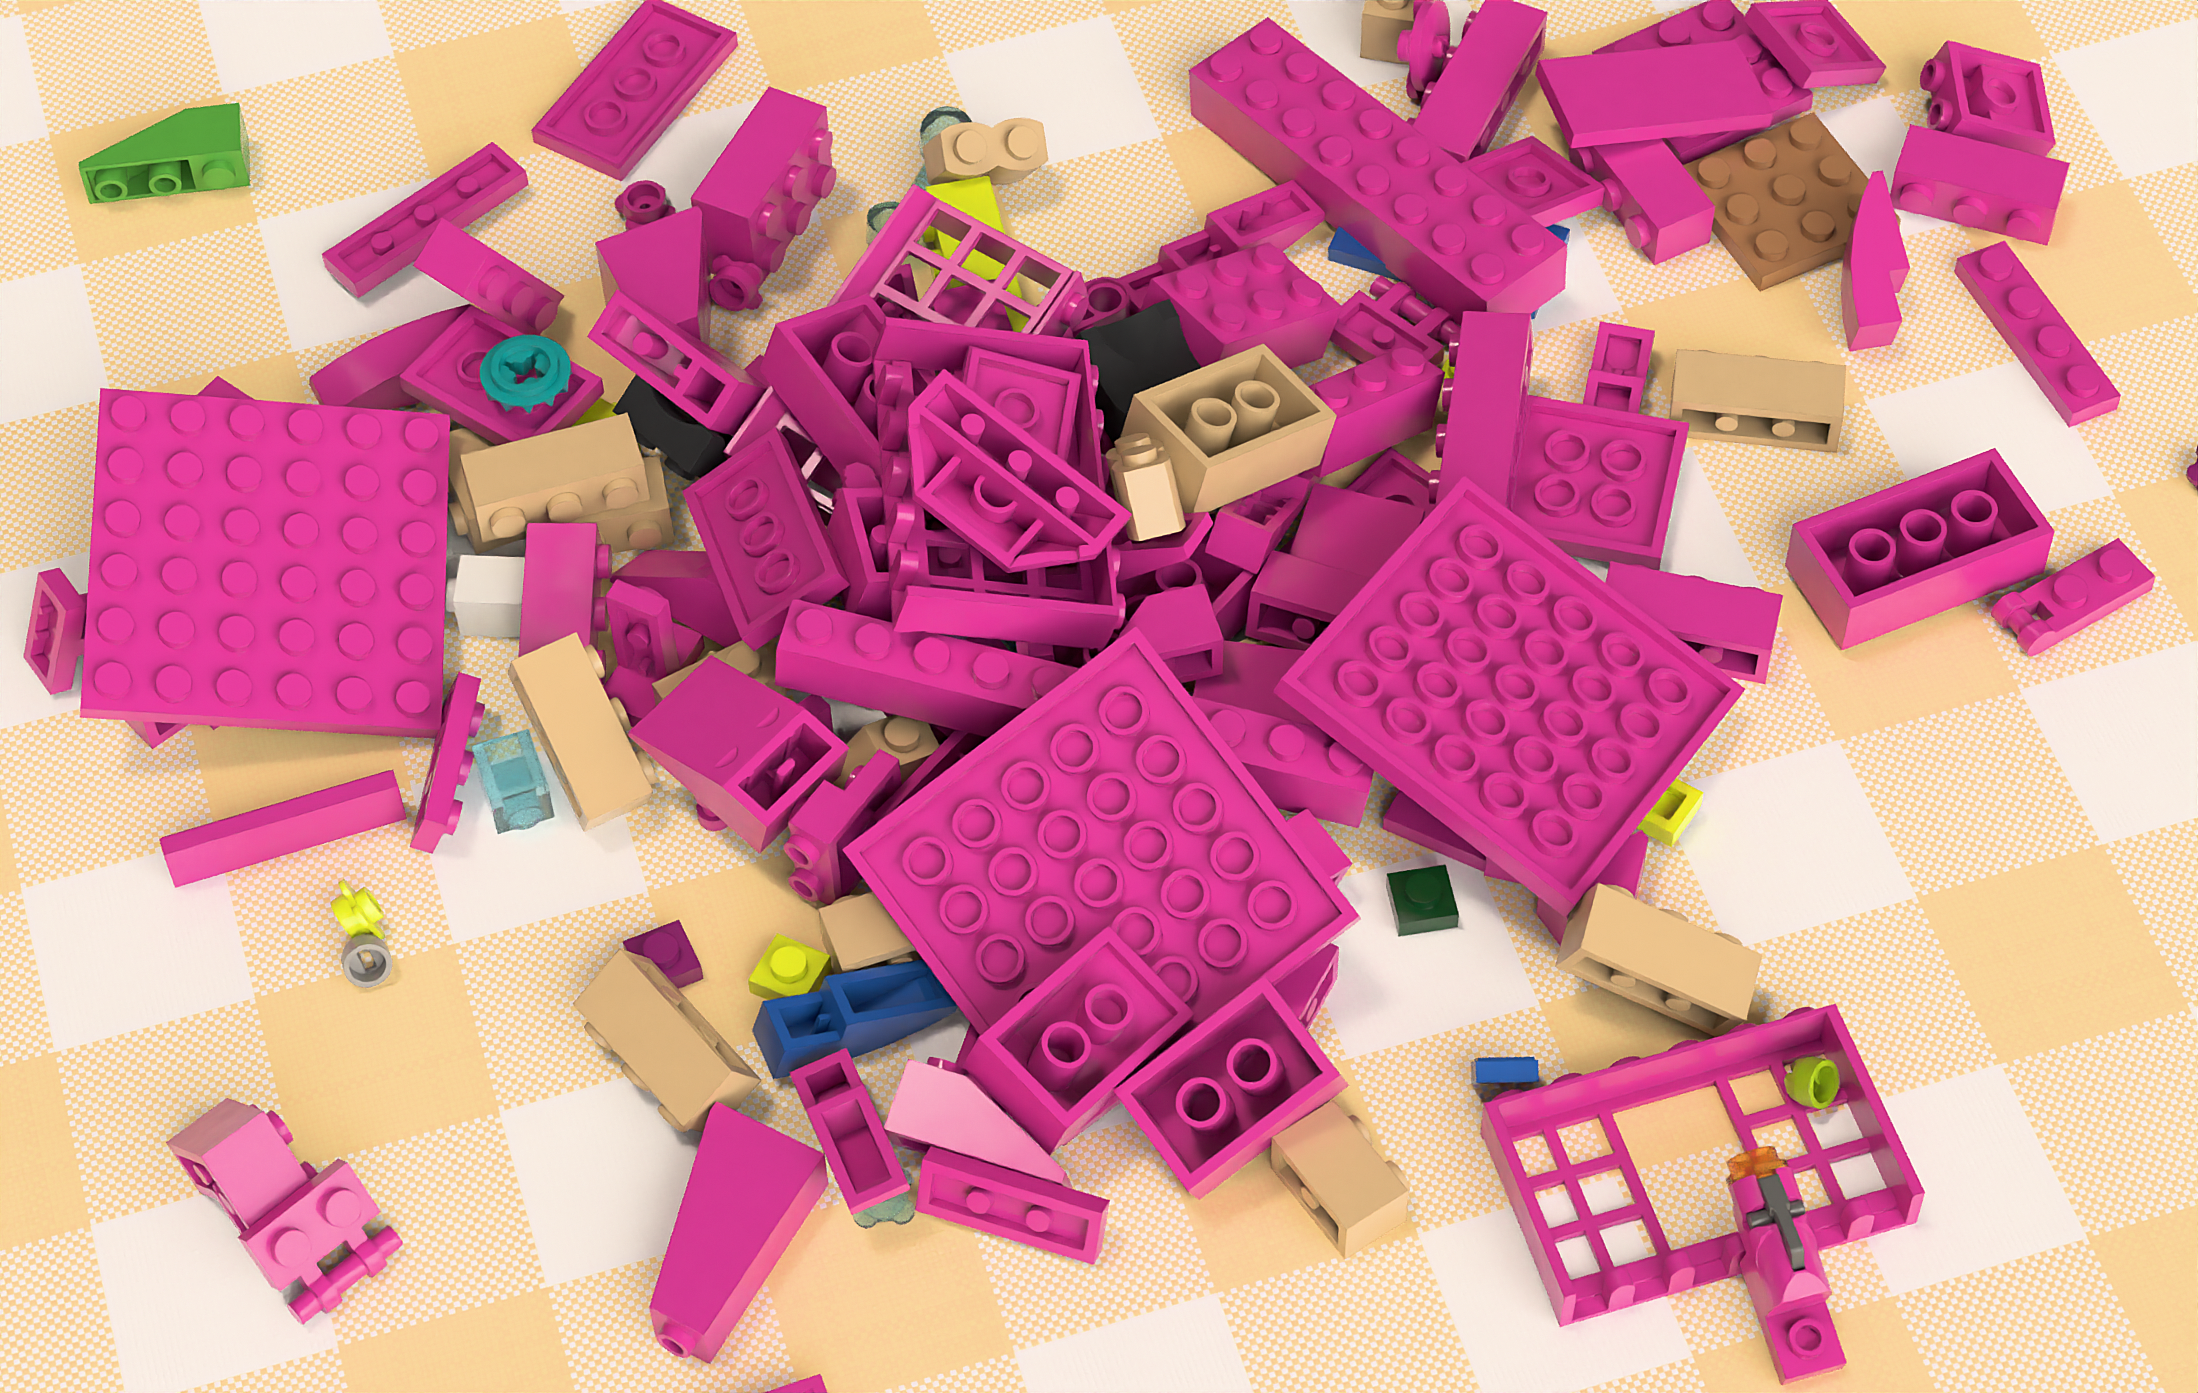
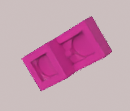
(1619, 367)

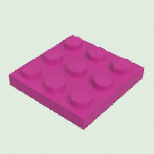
(1716, 23)
(1599, 479)

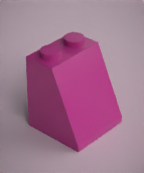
(663, 268)

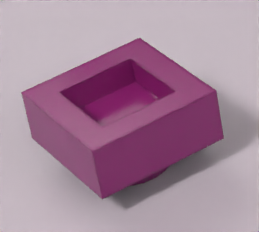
(670, 952)

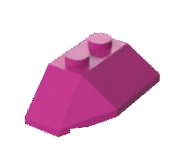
(1002, 484)

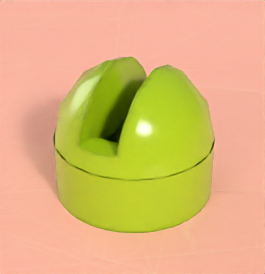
(1812, 1082)

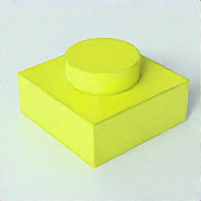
(1672, 812)
(789, 969)

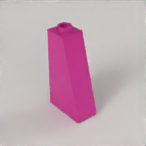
(731, 1229)

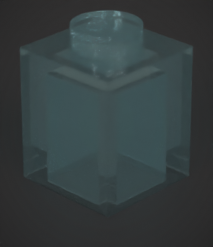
(513, 782)

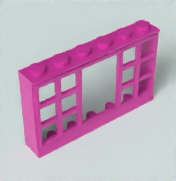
(1059, 310)
(974, 605)
(1680, 1070)

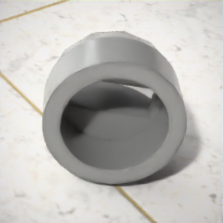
(353, 964)

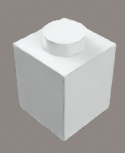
(487, 595)

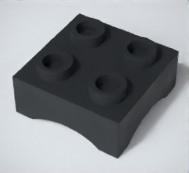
(1136, 357)
(664, 425)

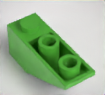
(178, 155)

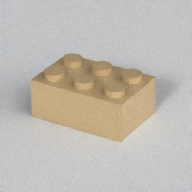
(1233, 427)

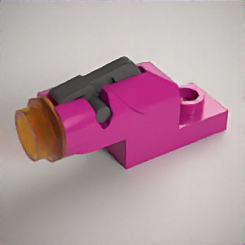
(1783, 1266)

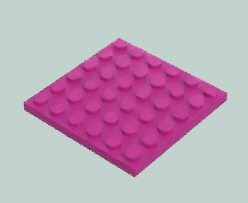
(267, 565)
(1511, 694)
(1095, 815)

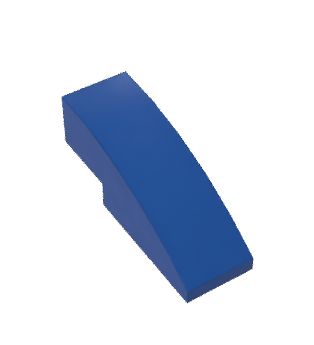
(851, 1012)

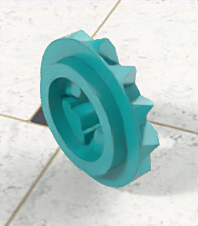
(518, 356)

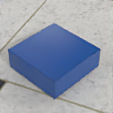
(1504, 1070)

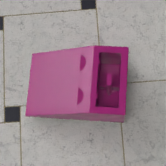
(740, 749)

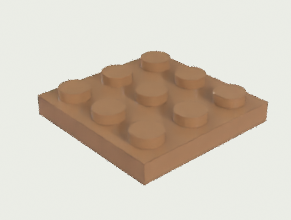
(1782, 199)

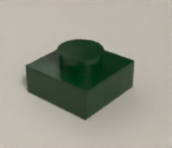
(1422, 900)

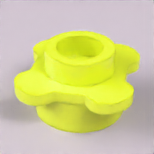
(358, 911)

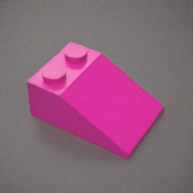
(1076, 1039)

